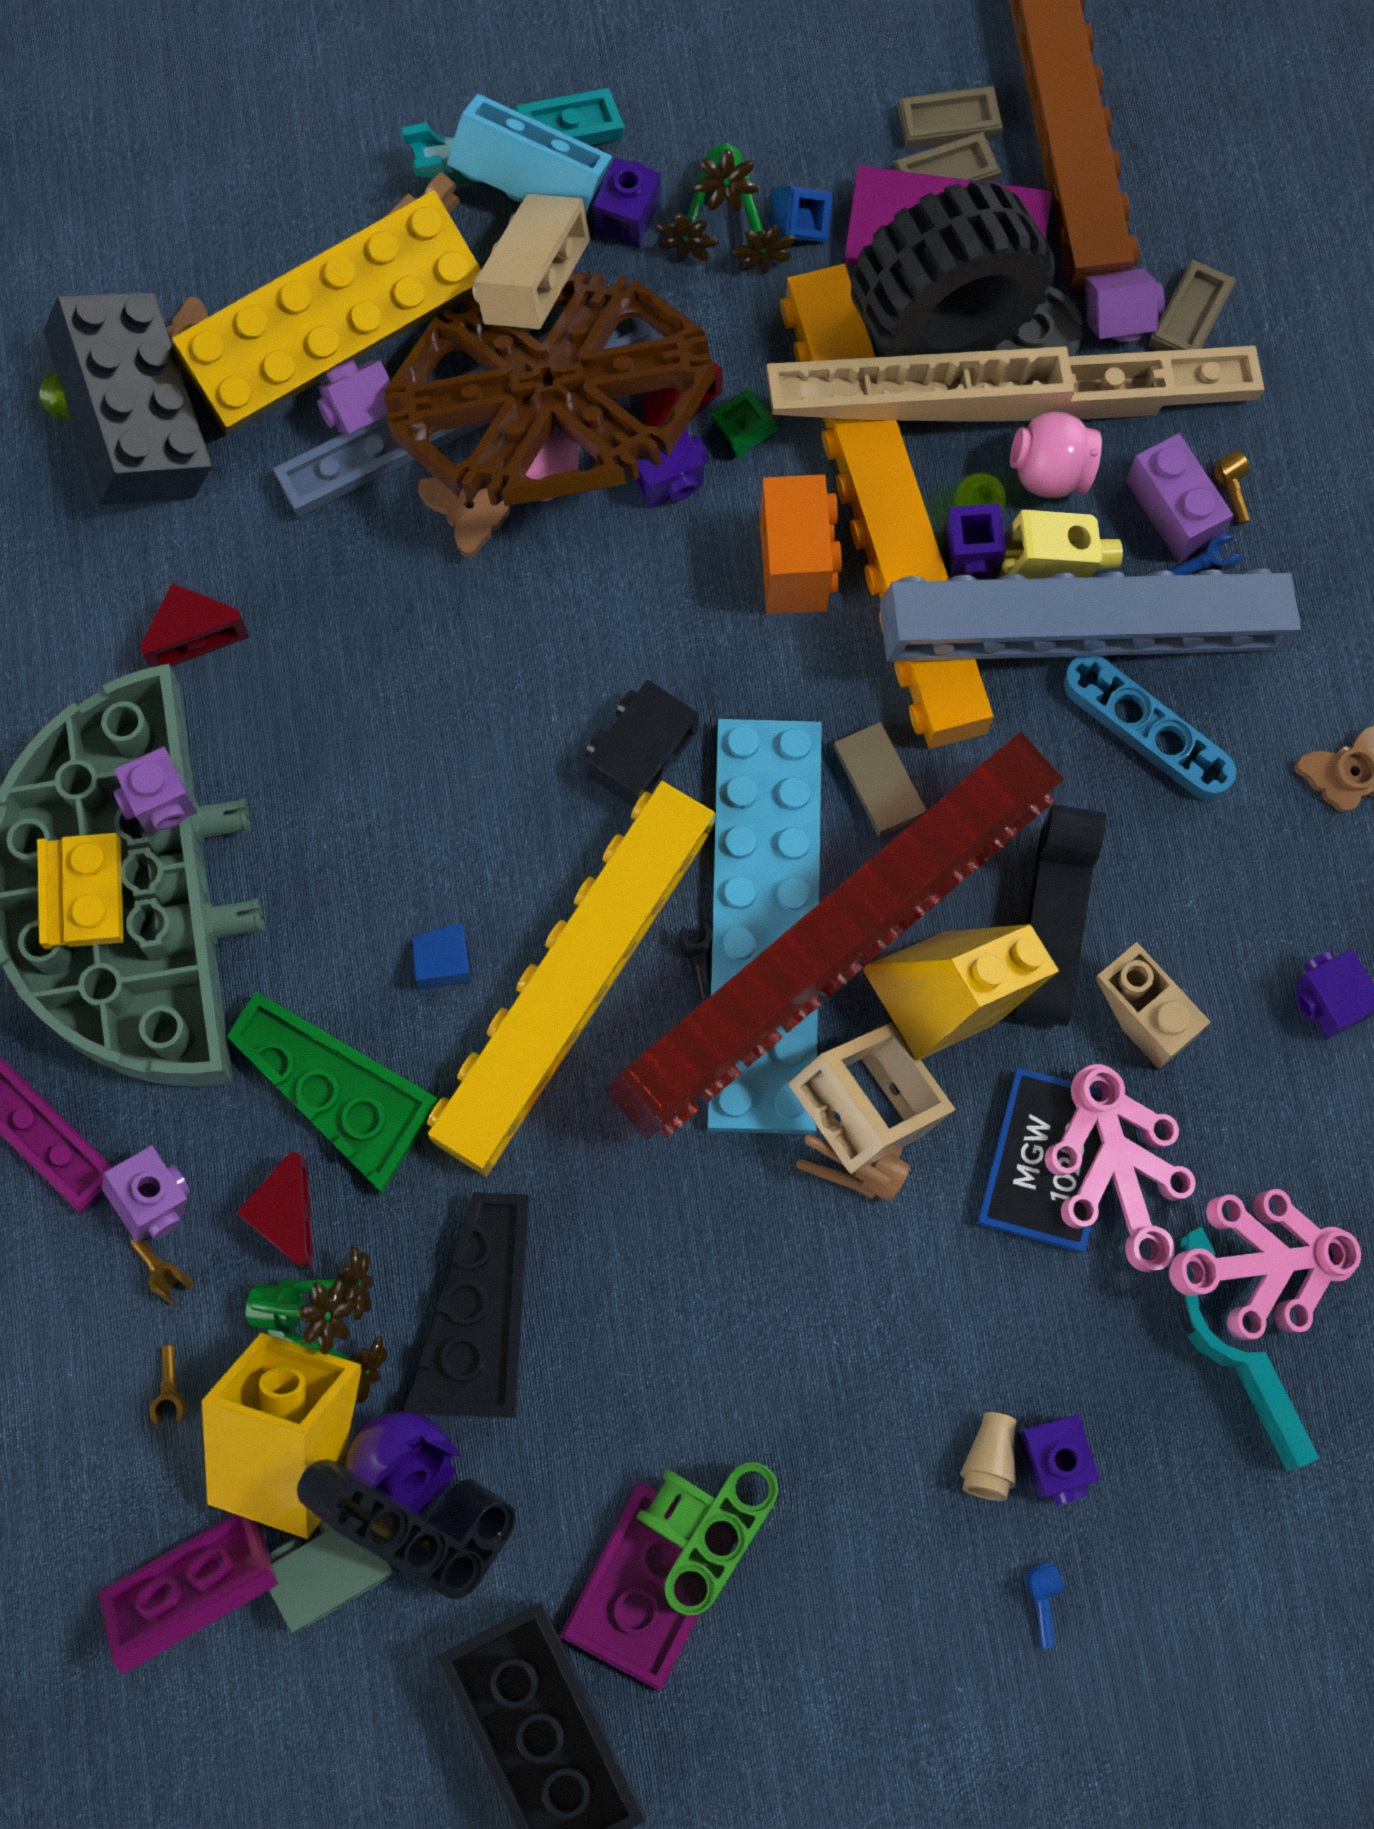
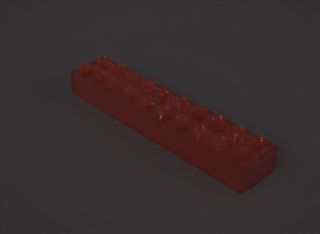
(824, 944)

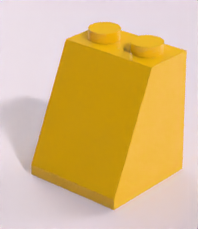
(959, 983)
(270, 1423)

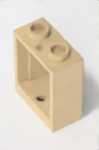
(862, 1133)

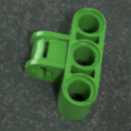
(693, 1517)

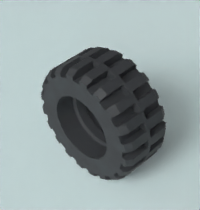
(953, 273)

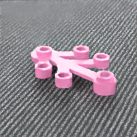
(1119, 1159)
(1273, 1261)

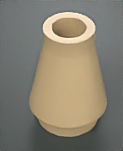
(991, 1460)

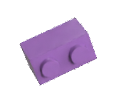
(1178, 497)

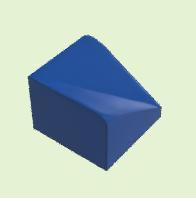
(801, 212)
(441, 957)

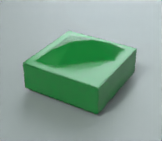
(744, 422)

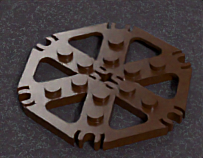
(576, 403)

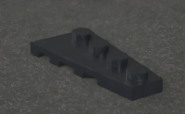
(477, 1327)

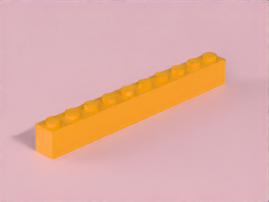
(885, 504)

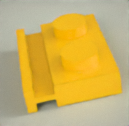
(80, 890)

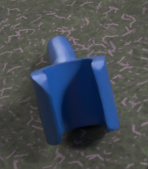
(1209, 558)
(1042, 1583)

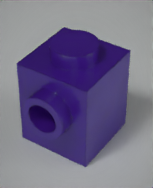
(627, 201)
(675, 476)
(974, 541)
(1335, 992)
(1059, 1459)

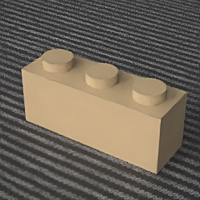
(532, 261)

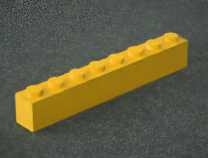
(571, 979)

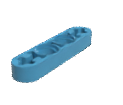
(1142, 734)

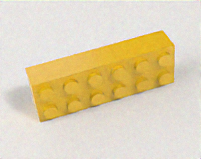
(327, 312)

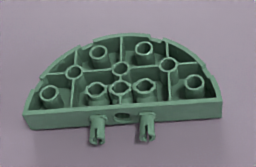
(157, 996)

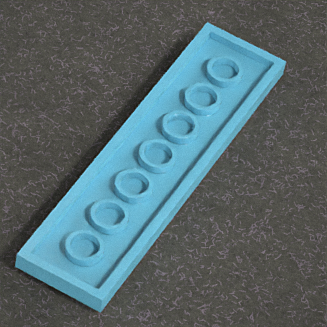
(762, 888)

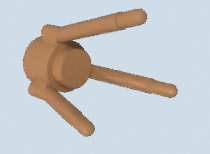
(879, 1178)

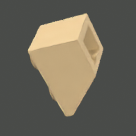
(1150, 1006)

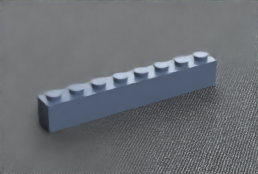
(1088, 615)

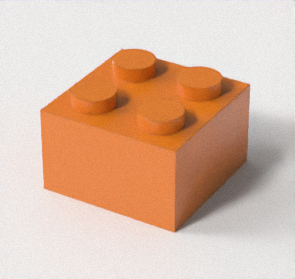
(798, 544)

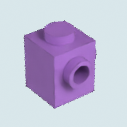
(1123, 304)
(353, 395)
(153, 792)
(146, 1195)

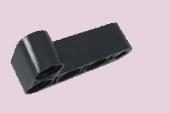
(1059, 904)
(442, 1552)

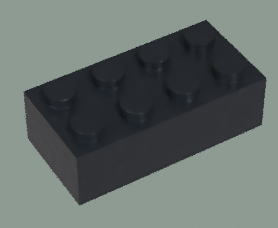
(126, 398)
(539, 1728)

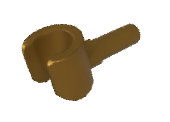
(1226, 474)
(163, 1273)
(168, 1388)

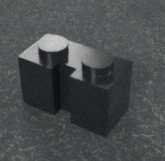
(641, 743)

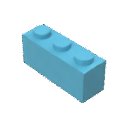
(524, 155)

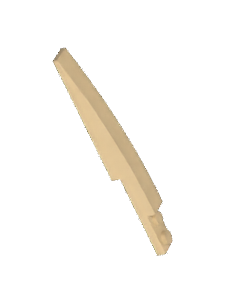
(1013, 384)

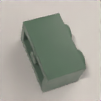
(323, 1576)

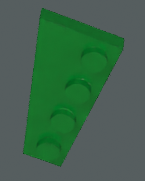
(346, 1095)

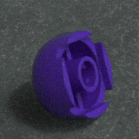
(403, 1457)

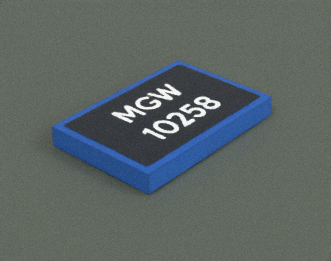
(1020, 1189)

